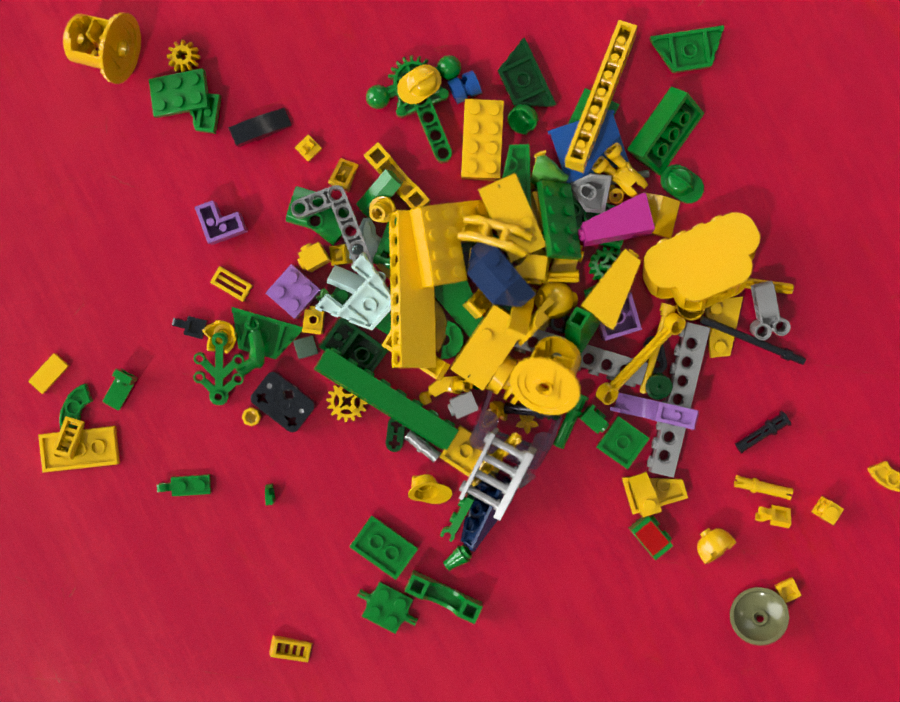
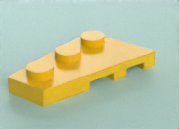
(727, 313)

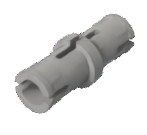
(422, 446)

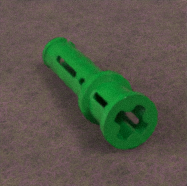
(569, 421)

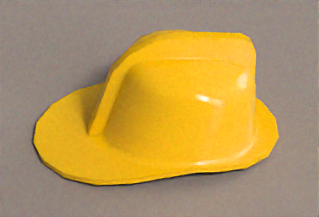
(419, 84)
(428, 490)

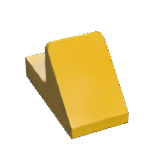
(477, 304)

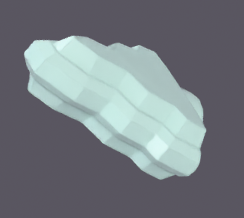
(371, 240)

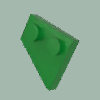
(207, 119)

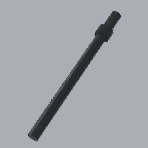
(785, 353)

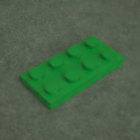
(558, 220)

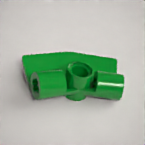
(328, 228)

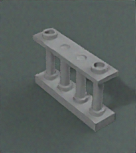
(507, 489)

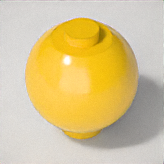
(560, 294)

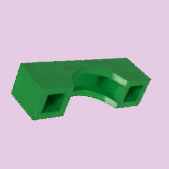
(454, 600)

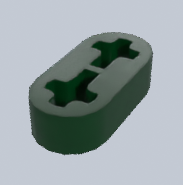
(390, 433)

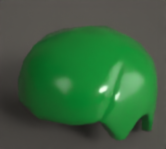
(522, 118)

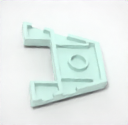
(367, 304)

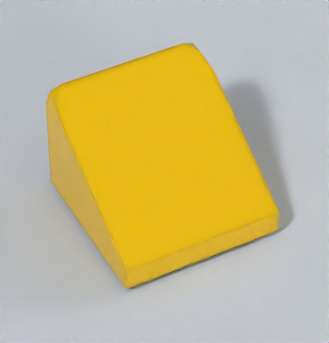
(339, 255)

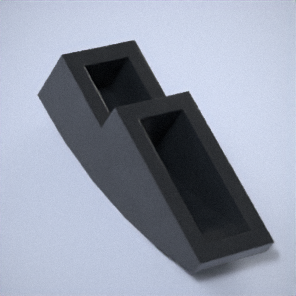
(260, 127)

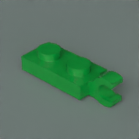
(187, 485)
(457, 517)

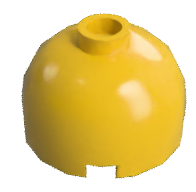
(714, 544)

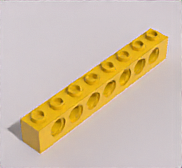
(601, 96)

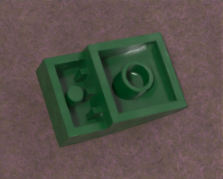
(353, 344)

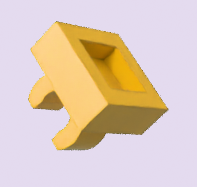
(308, 148)

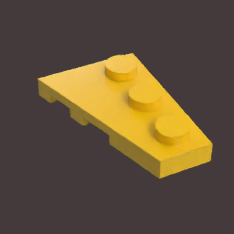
(666, 490)

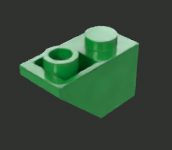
(581, 328)

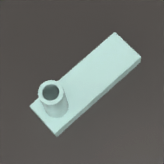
(347, 280)

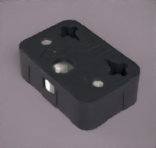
(281, 407)

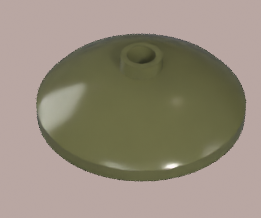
(756, 603)

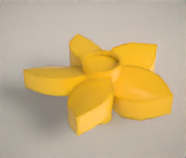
(526, 422)

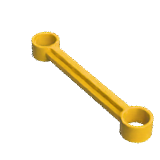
(669, 328)

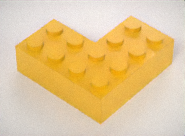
(437, 243)

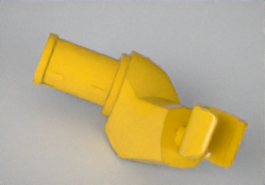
(450, 384)

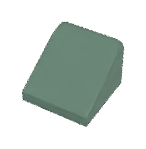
(305, 347)

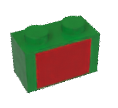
(651, 536)

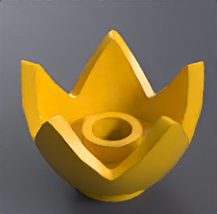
(224, 326)

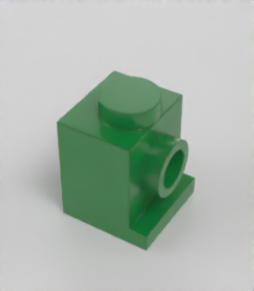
(594, 419)

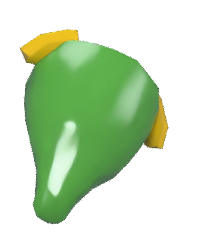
(546, 170)

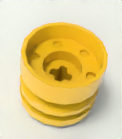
(501, 379)

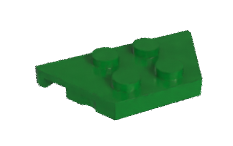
(688, 49)
(275, 333)

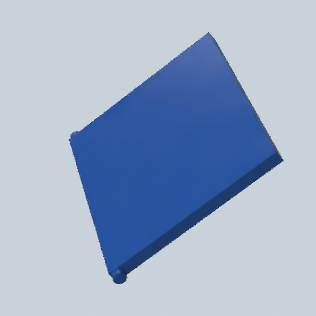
(607, 136)

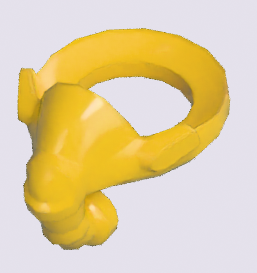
(497, 408)

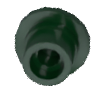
(658, 386)

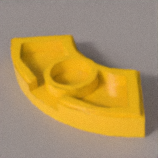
(885, 476)

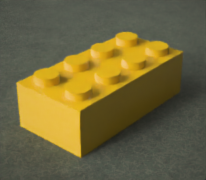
(482, 140)

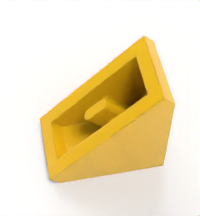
(343, 174)

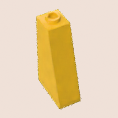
(612, 289)

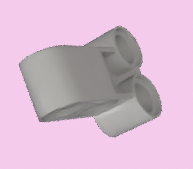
(767, 311)

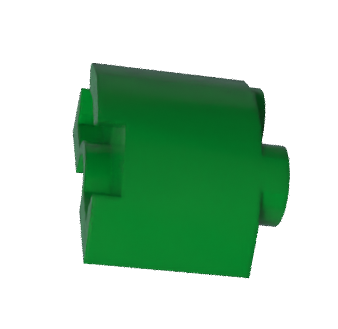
(456, 341)

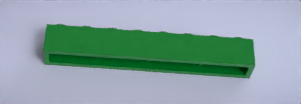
(385, 399)

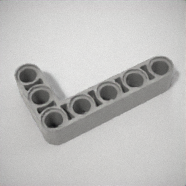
(336, 205)

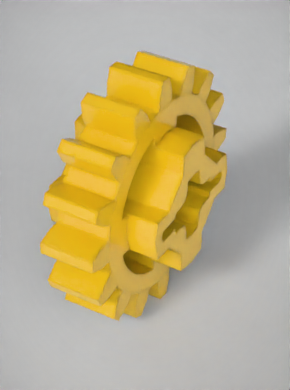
(337, 409)

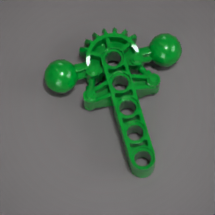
(379, 97)

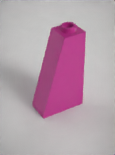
(621, 222)

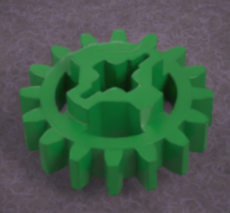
(607, 257)

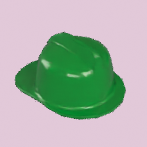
(682, 184)

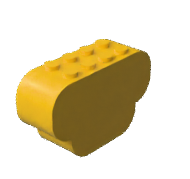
(703, 263)

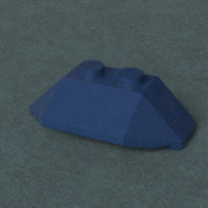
(497, 277)

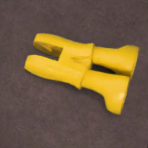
(624, 175)

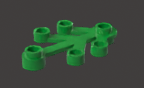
(218, 371)

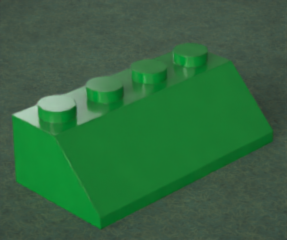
(666, 130)

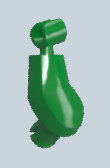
(256, 353)

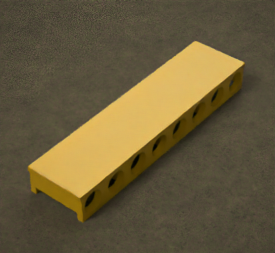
(415, 303)

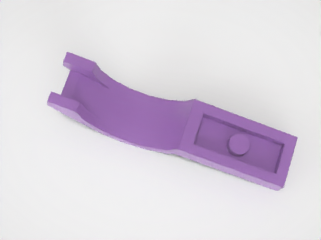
(656, 411)

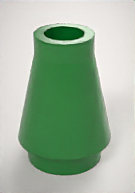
(458, 557)

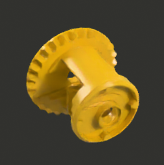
(117, 43)
(552, 370)

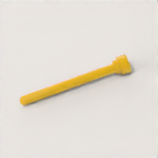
(665, 309)

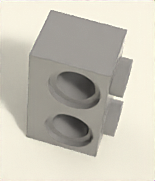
(462, 405)

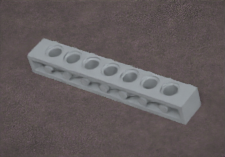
(700, 335)
(598, 356)

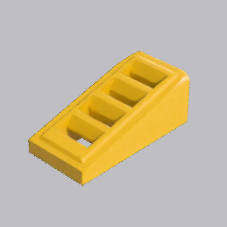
(62, 435)
(283, 640)

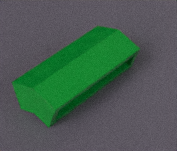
(385, 185)

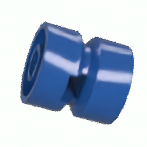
(464, 87)

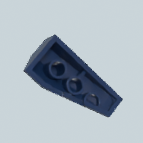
(480, 516)

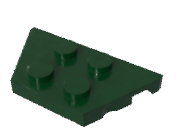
(524, 79)

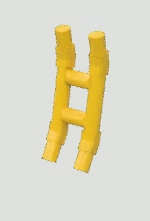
(502, 242)

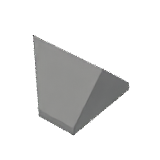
(592, 192)

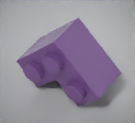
(217, 227)

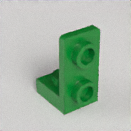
(120, 388)

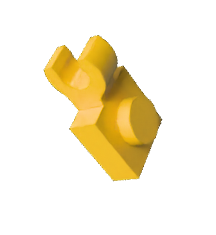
(777, 515)

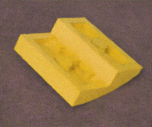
(537, 320)

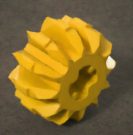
(190, 54)

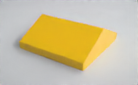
(663, 214)

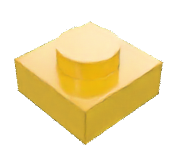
(788, 590)

